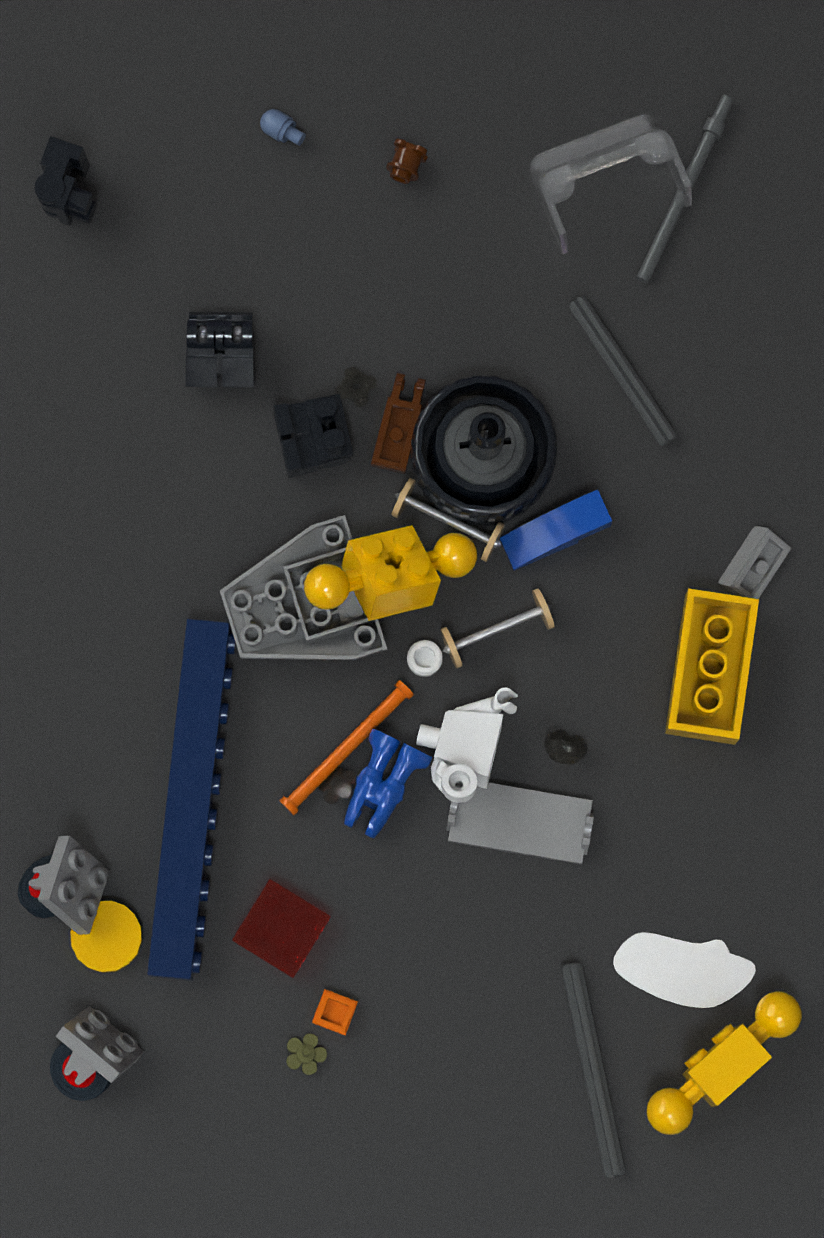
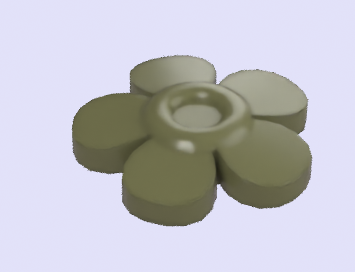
(305, 1054)

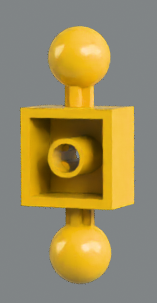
(390, 572)
(726, 1065)

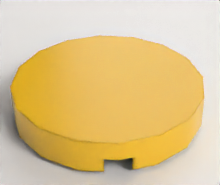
(112, 940)

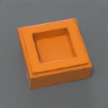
(335, 1012)

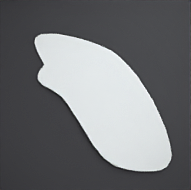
(683, 970)

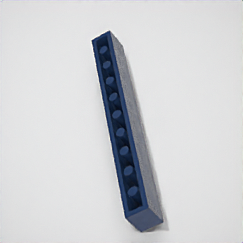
(190, 800)

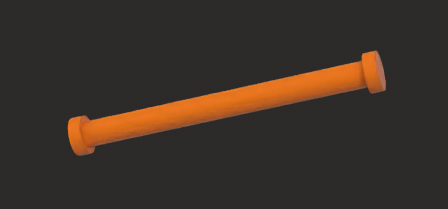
(346, 747)

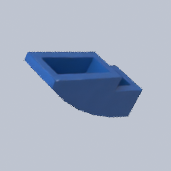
(556, 530)

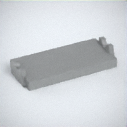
(523, 823)

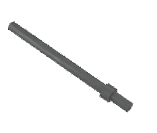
(712, 130)

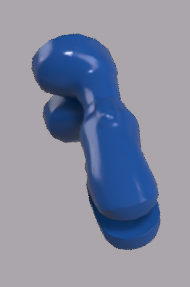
(382, 794)

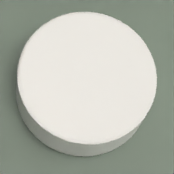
(424, 658)

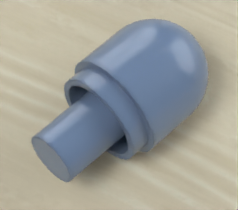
(281, 127)

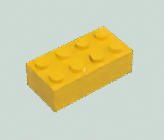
(712, 666)

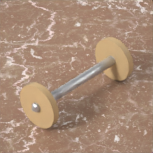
(404, 498)
(542, 609)

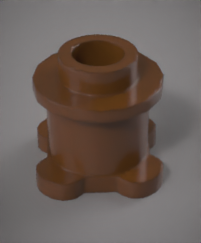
(406, 161)

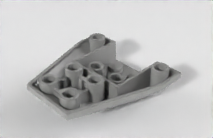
(276, 619)

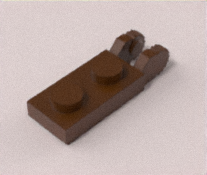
(397, 427)

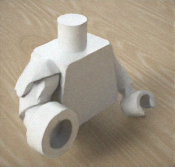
(466, 745)

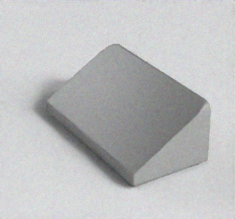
(755, 563)

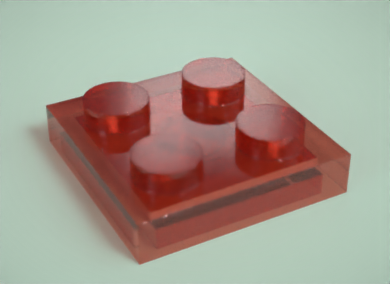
(281, 928)

